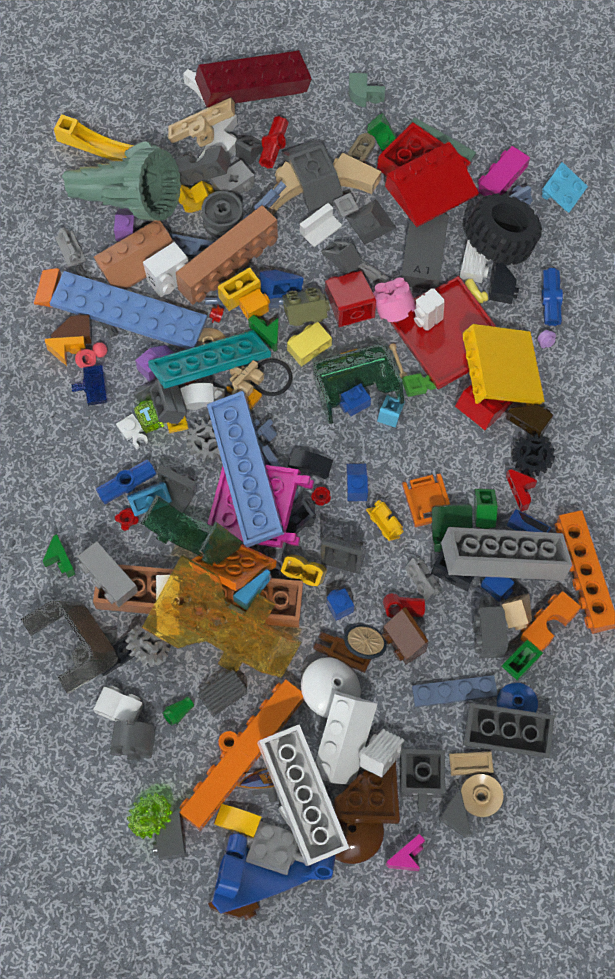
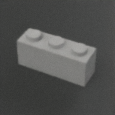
(107, 574)

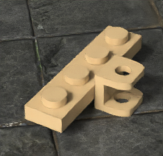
(201, 123)

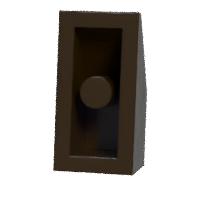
(530, 418)

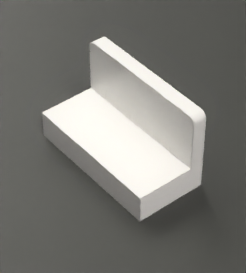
(320, 225)

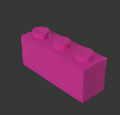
(504, 172)

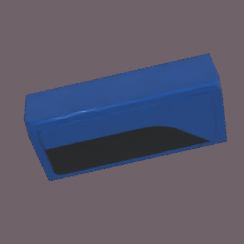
(522, 522)

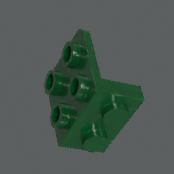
(449, 516)

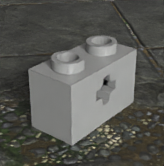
(236, 180)

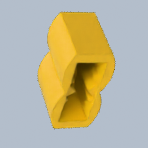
(308, 572)

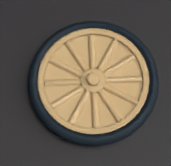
(365, 642)

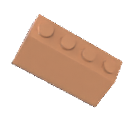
(123, 261)

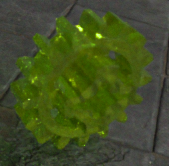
(158, 809)

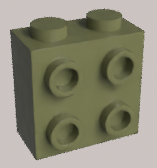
(305, 306)

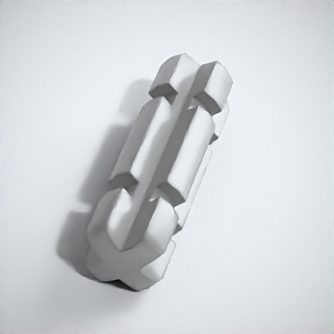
(373, 273)

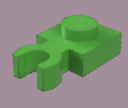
(417, 385)

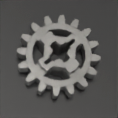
(199, 437)
(146, 647)

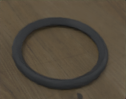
(289, 380)

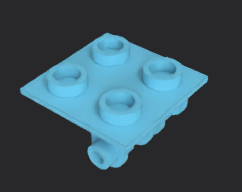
(564, 187)

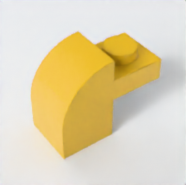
(193, 198)

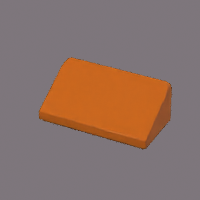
(47, 286)

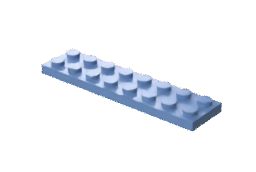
(128, 310)
(245, 469)

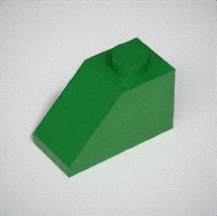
(485, 508)

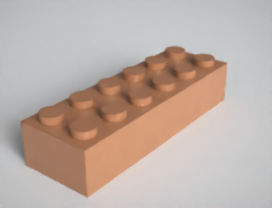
(227, 255)

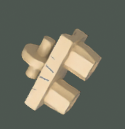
(243, 376)

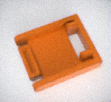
(423, 496)

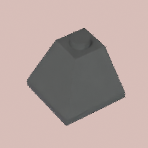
(370, 222)

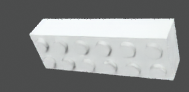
(302, 795)

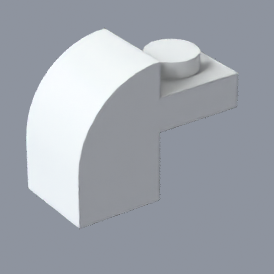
(200, 394)

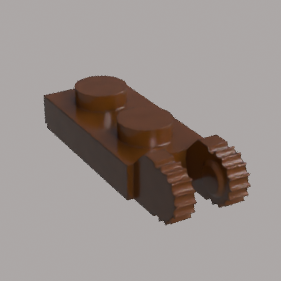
(340, 651)

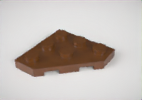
(370, 799)

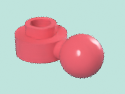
(98, 350)

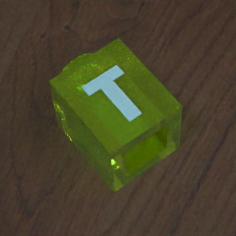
(147, 416)

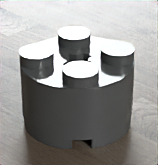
(132, 740)

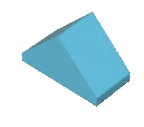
(390, 411)

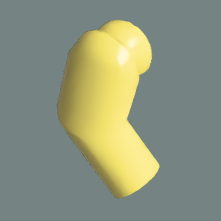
(479, 296)

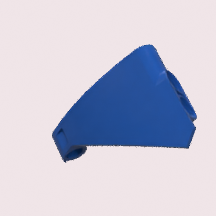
(246, 883)

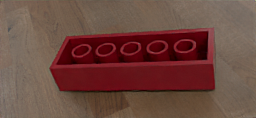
(253, 78)

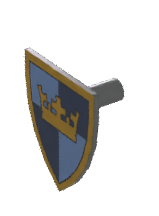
(259, 783)

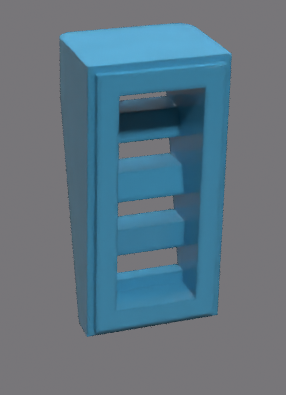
(246, 595)

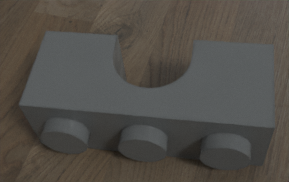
(213, 164)

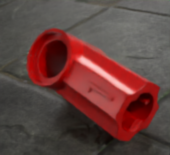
(415, 606)

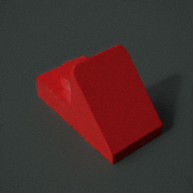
(519, 483)

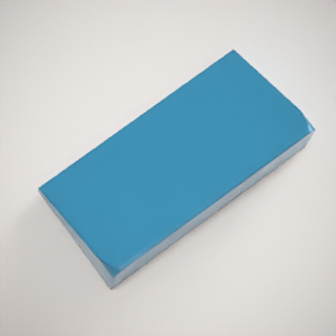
(143, 499)

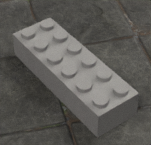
(506, 553)

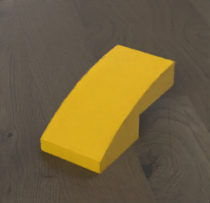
(237, 820)

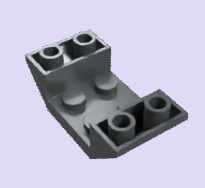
(314, 174)

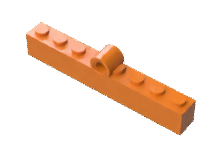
(241, 756)

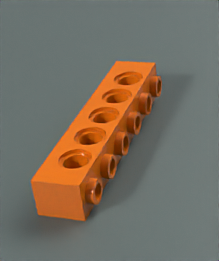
(576, 523)

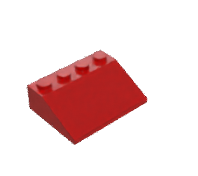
(408, 146)
(431, 184)

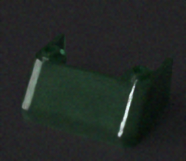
(362, 366)
(207, 541)

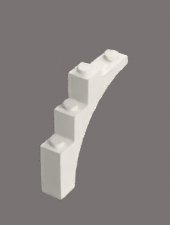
(221, 129)

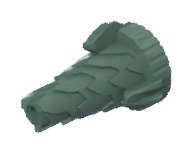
(142, 182)

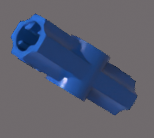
(552, 297)
(115, 488)

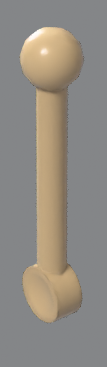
(392, 347)

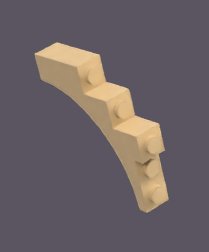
(350, 172)

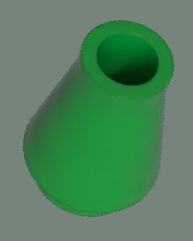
(176, 712)

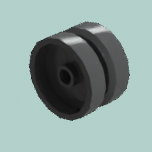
(221, 213)

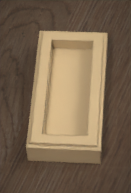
(471, 763)

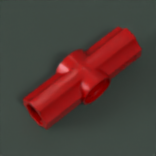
(273, 142)

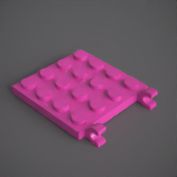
(284, 486)

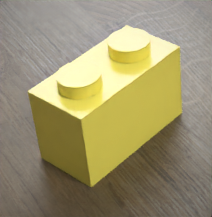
(309, 343)

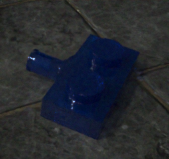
(93, 385)

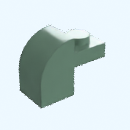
(360, 92)

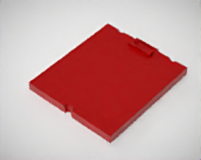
(442, 347)

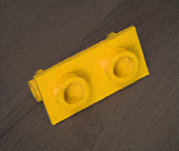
(390, 527)

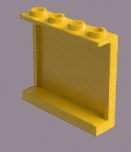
(502, 365)

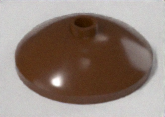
(362, 843)

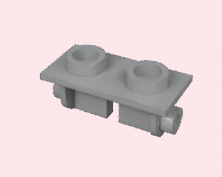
(69, 247)
(417, 571)

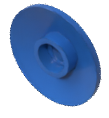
(517, 690)

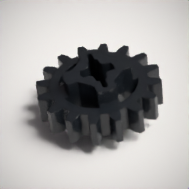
(533, 446)

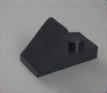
(300, 517)

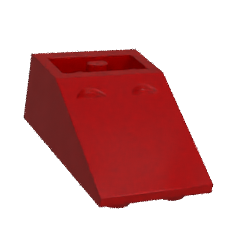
(483, 413)

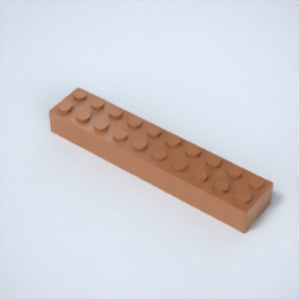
(285, 593)

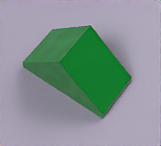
(522, 660)

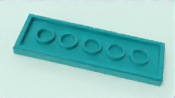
(209, 359)

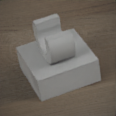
(345, 205)

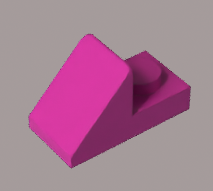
(402, 859)

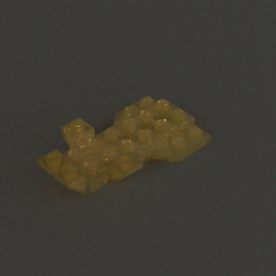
(242, 634)

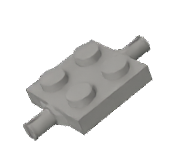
(273, 848)

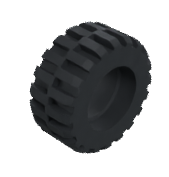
(503, 229)

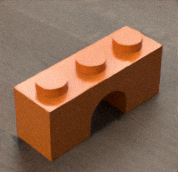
(561, 609)

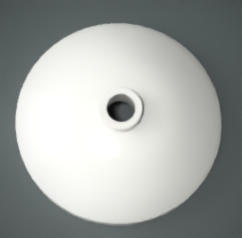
(319, 685)

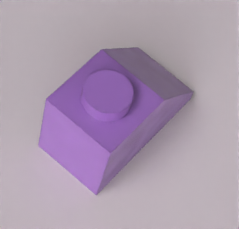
(124, 224)
(150, 354)

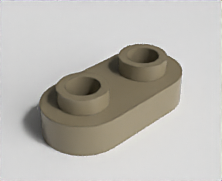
(359, 149)

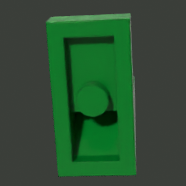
(381, 131)
(268, 334)
(57, 553)

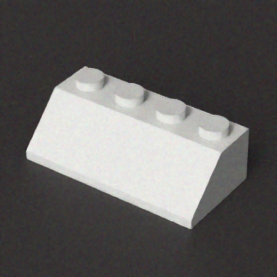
(344, 738)

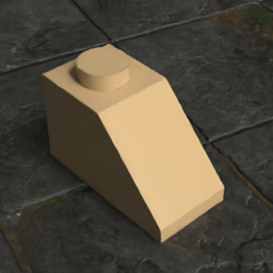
(518, 611)

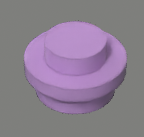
(546, 339)

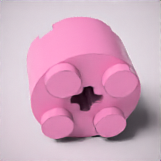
(394, 300)

